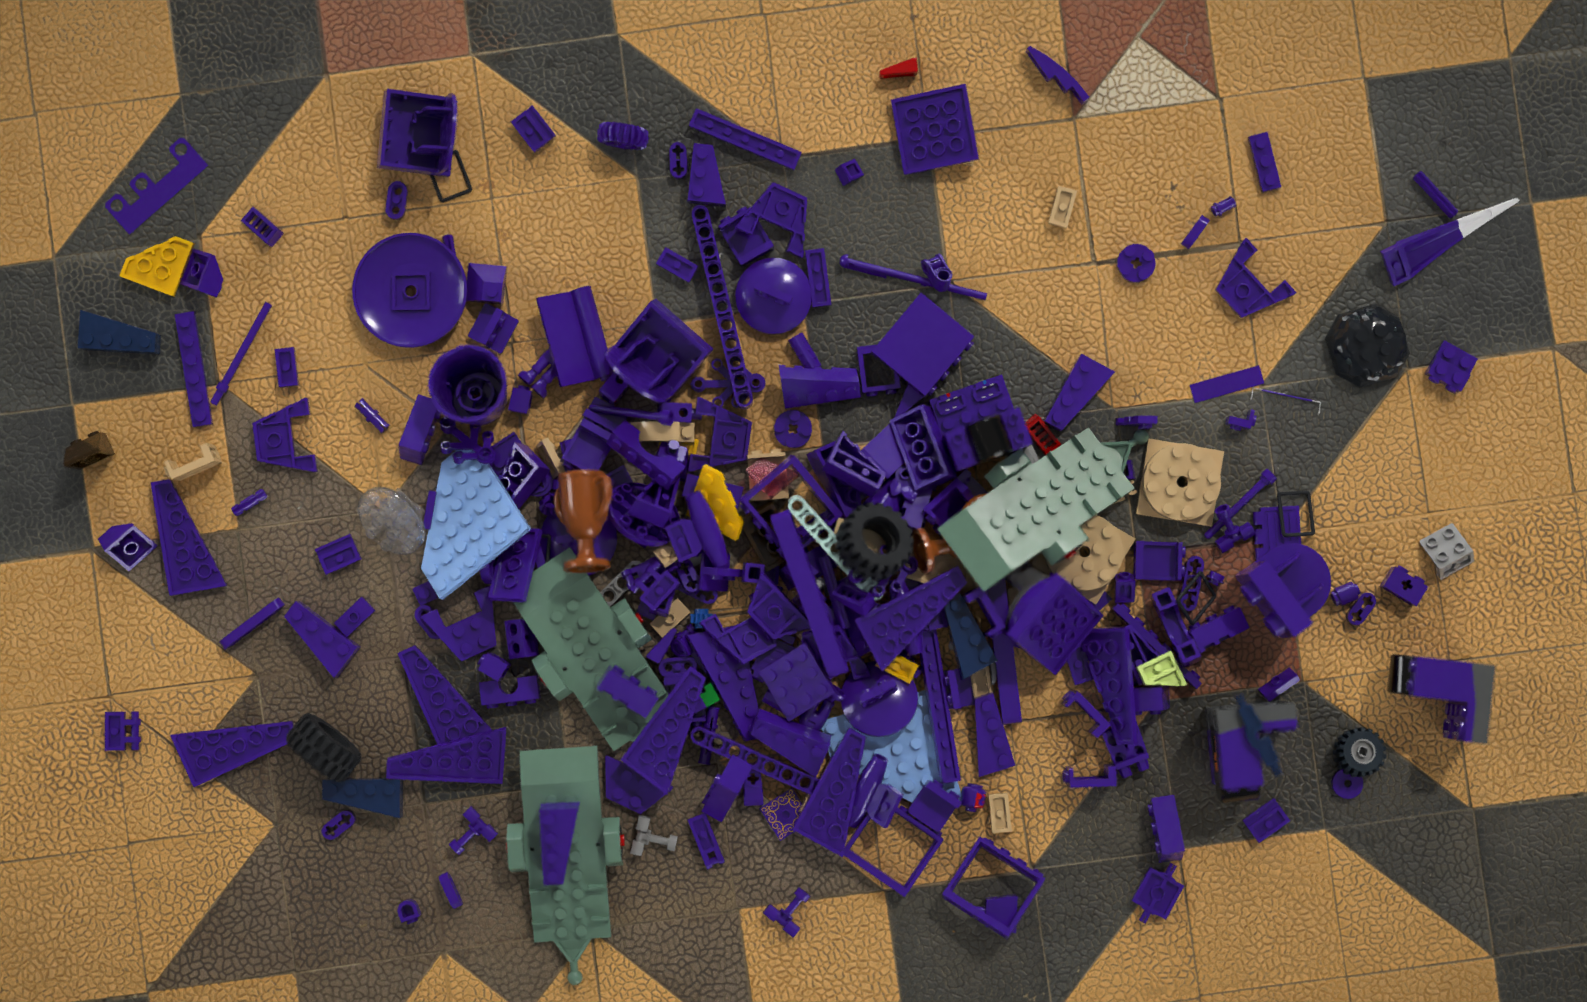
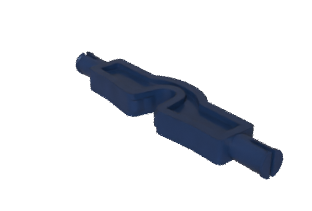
(1263, 744)

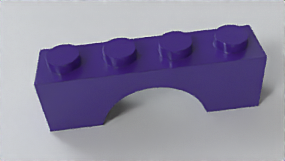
(663, 470)
(1175, 628)

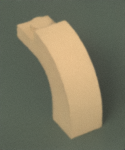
(656, 432)

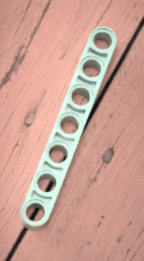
(826, 542)

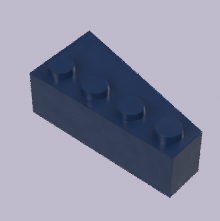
(105, 334)
(967, 639)
(370, 794)

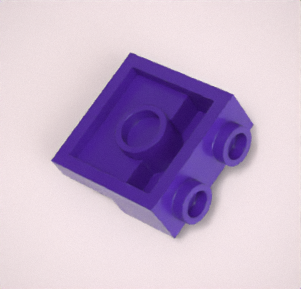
(1451, 367)

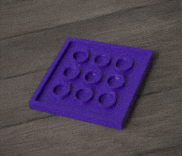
(935, 129)

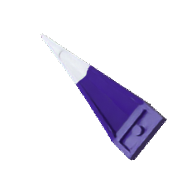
(1416, 252)

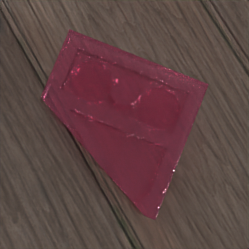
(762, 468)

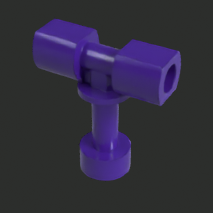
(1233, 532)
(477, 826)
(783, 916)

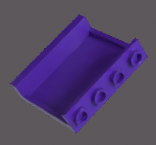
(923, 345)

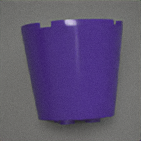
(460, 376)

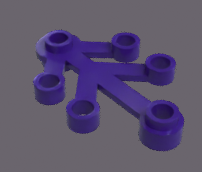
(727, 383)
(483, 454)
(904, 571)

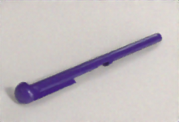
(880, 271)

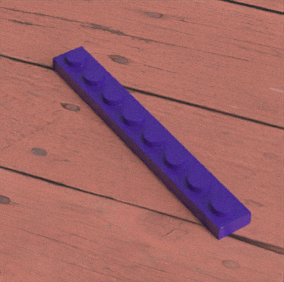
(939, 708)

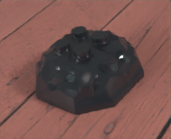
(1367, 345)

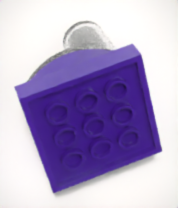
(1048, 616)

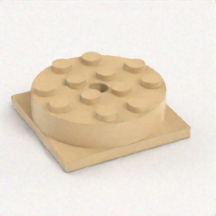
(1159, 491)
(1094, 572)

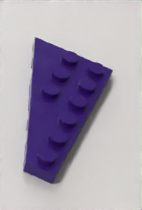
(729, 679)
(222, 750)

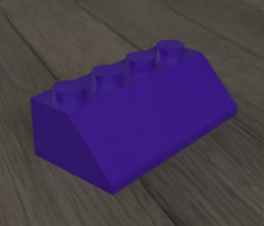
(923, 448)

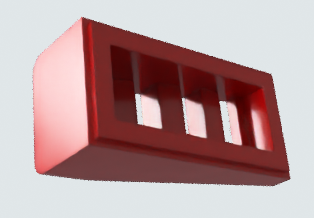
(902, 69)
(1036, 419)

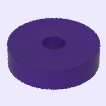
(1341, 790)

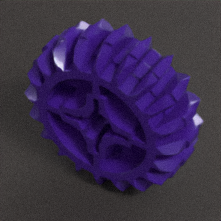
(622, 135)

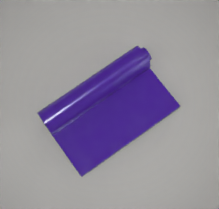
(575, 336)

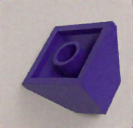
(203, 273)
(486, 283)
(126, 544)

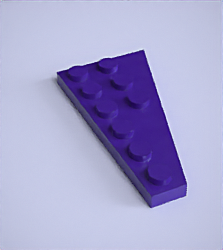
(184, 552)
(902, 619)
(1112, 672)
(443, 706)
(662, 740)
(461, 760)
(830, 805)

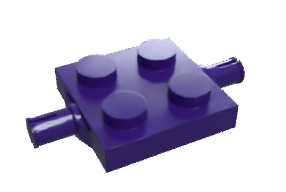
(1157, 893)

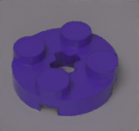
(1145, 257)
(790, 439)

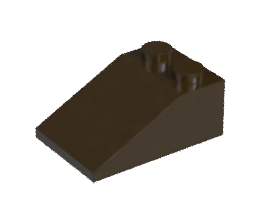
(87, 451)
(762, 547)

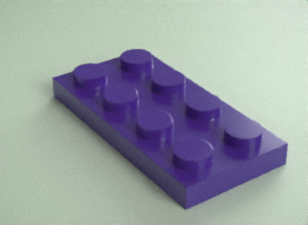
(515, 569)

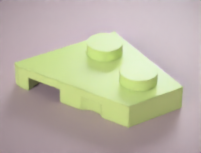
(1161, 671)

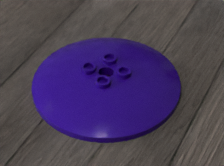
(382, 285)

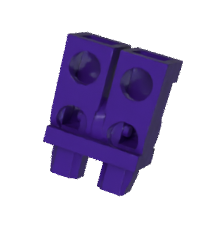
(1124, 755)

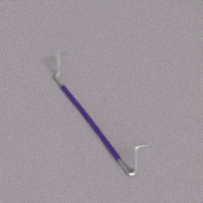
(1287, 396)

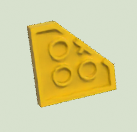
(160, 265)
(720, 501)

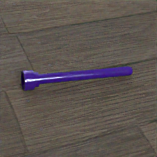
(664, 417)
(1266, 479)

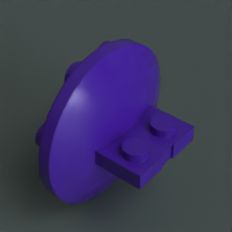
(773, 296)
(632, 527)
(604, 543)
(879, 703)

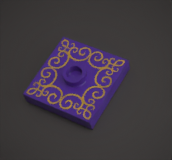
(782, 813)

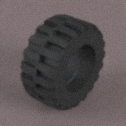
(889, 527)
(323, 747)

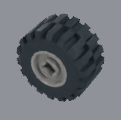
(1359, 752)

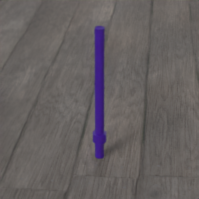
(222, 386)

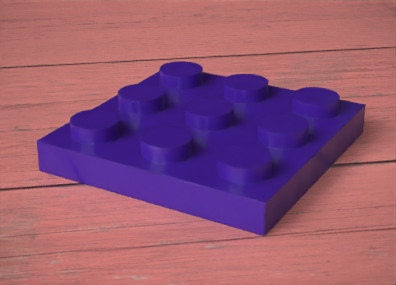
(797, 681)

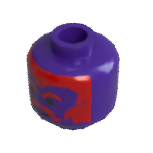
(973, 797)

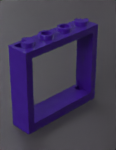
(810, 482)
(1004, 856)
(879, 874)

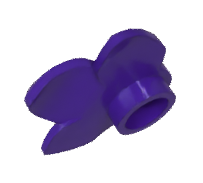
(903, 485)

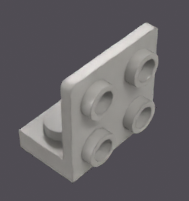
(1448, 550)

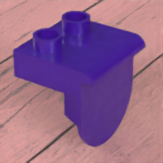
(417, 132)
(657, 353)
(1287, 587)

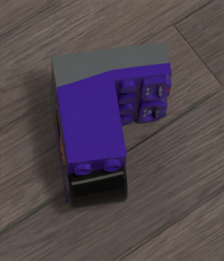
(980, 423)
(1462, 683)
(1233, 761)

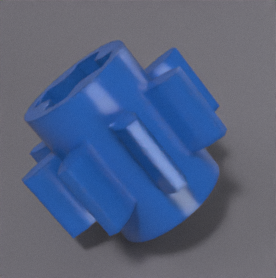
(698, 616)

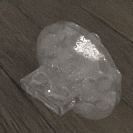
(392, 520)

